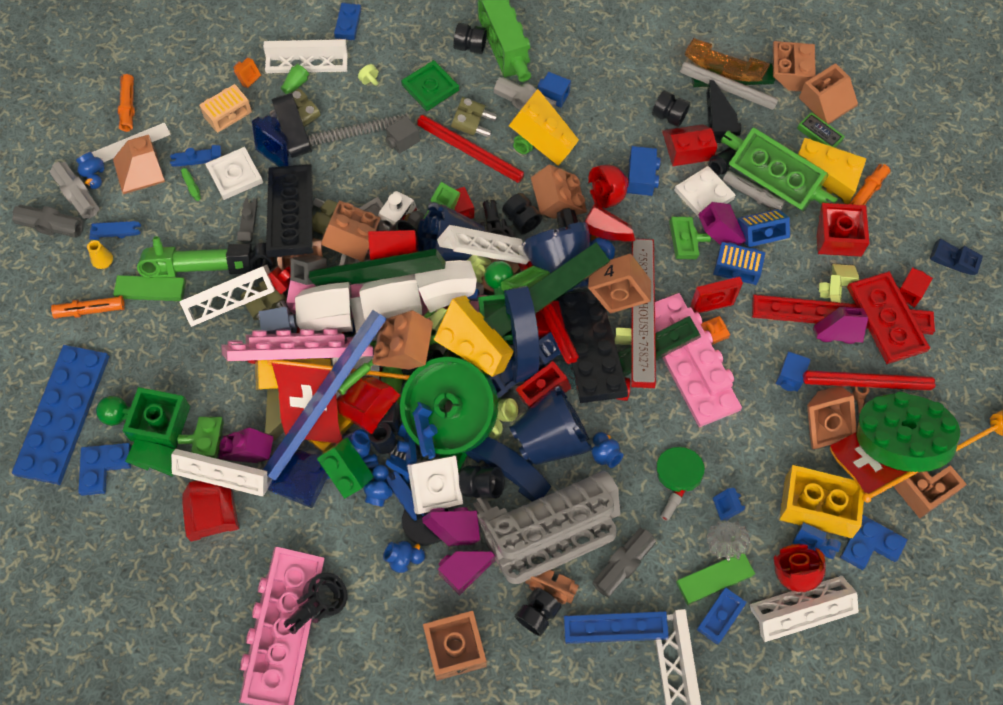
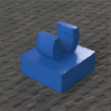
(728, 503)

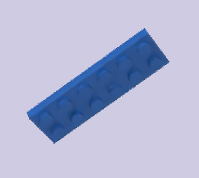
(60, 415)

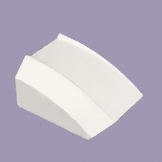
(443, 285)
(391, 296)
(324, 308)

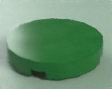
(680, 469)

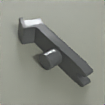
(247, 221)

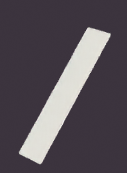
(110, 151)

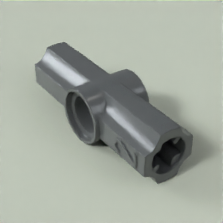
(47, 220)
(624, 562)

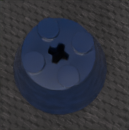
(435, 224)
(558, 246)
(550, 430)

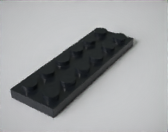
(290, 211)
(598, 367)

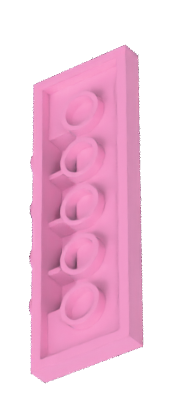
(289, 345)
(697, 366)
(274, 653)

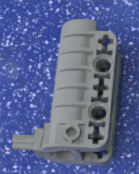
(551, 525)

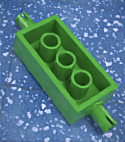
(505, 37)
(778, 169)

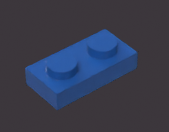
(347, 21)
(721, 616)

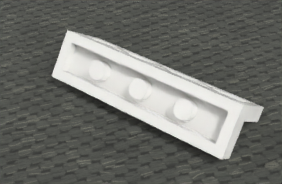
(306, 52)
(483, 244)
(224, 287)
(220, 472)
(807, 611)
(685, 659)

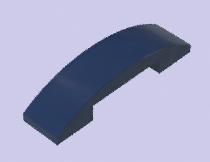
(524, 333)
(547, 351)
(514, 467)

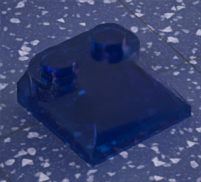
(270, 140)
(300, 479)

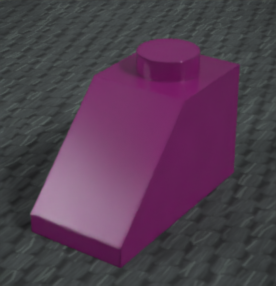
(464, 568)

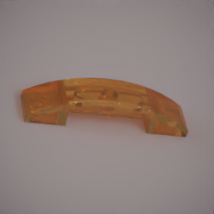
(724, 65)

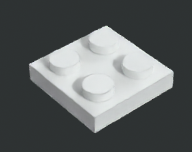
(234, 173)
(703, 189)
(435, 484)

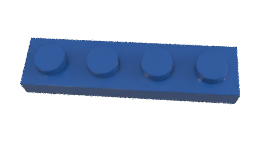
(616, 627)

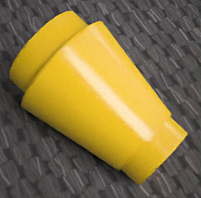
(99, 255)

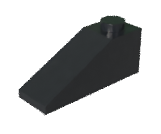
(720, 113)

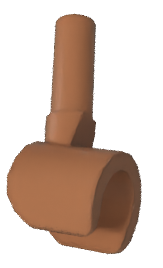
(860, 397)

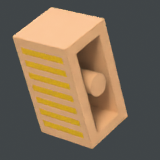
(225, 108)

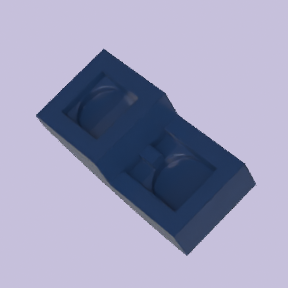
(960, 259)

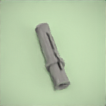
(759, 194)

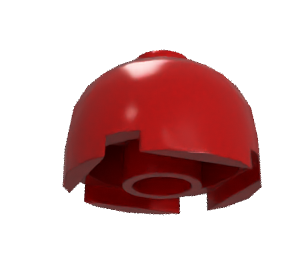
(608, 185)
(800, 567)

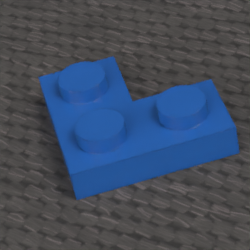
(96, 462)
(872, 538)

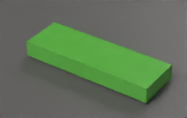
(150, 288)
(714, 578)

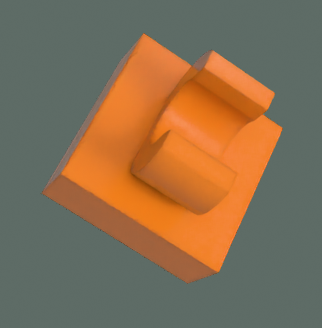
(247, 72)
(717, 329)

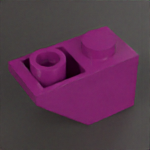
(721, 223)
(842, 325)
(246, 446)
(454, 527)

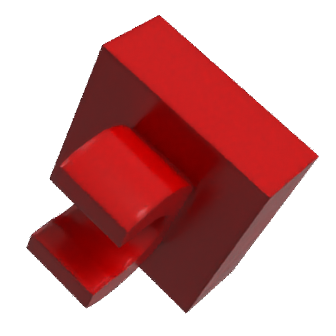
(280, 279)

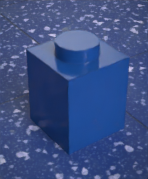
(555, 88)
(791, 371)

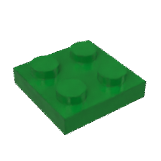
(430, 85)

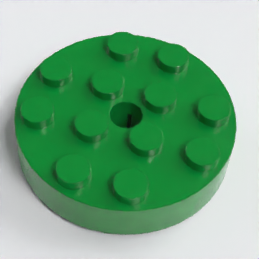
(467, 388)
(908, 432)

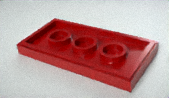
(888, 317)

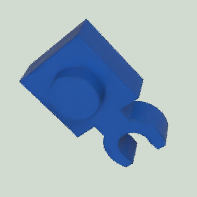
(816, 538)

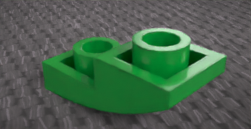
(151, 455)

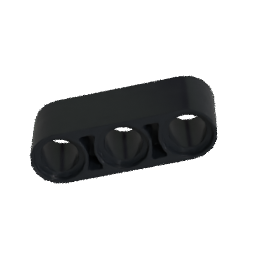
(291, 125)

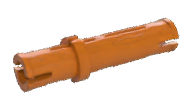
(125, 109)
(872, 184)
(61, 310)

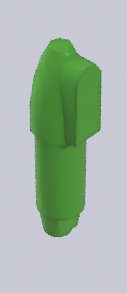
(192, 187)

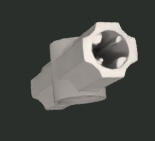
(516, 93)
(74, 190)

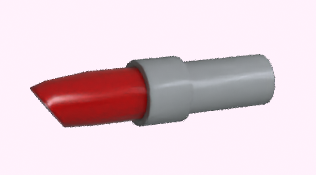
(673, 502)

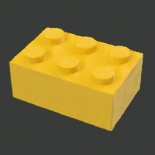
(822, 501)

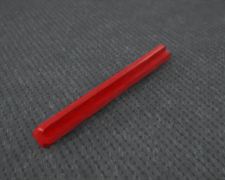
(470, 148)
(557, 328)
(868, 380)

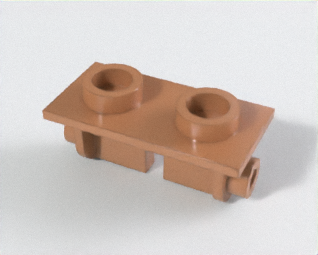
(560, 590)

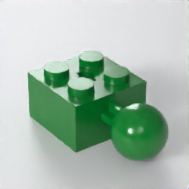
(494, 275)
(151, 418)

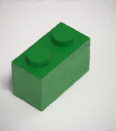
(345, 467)

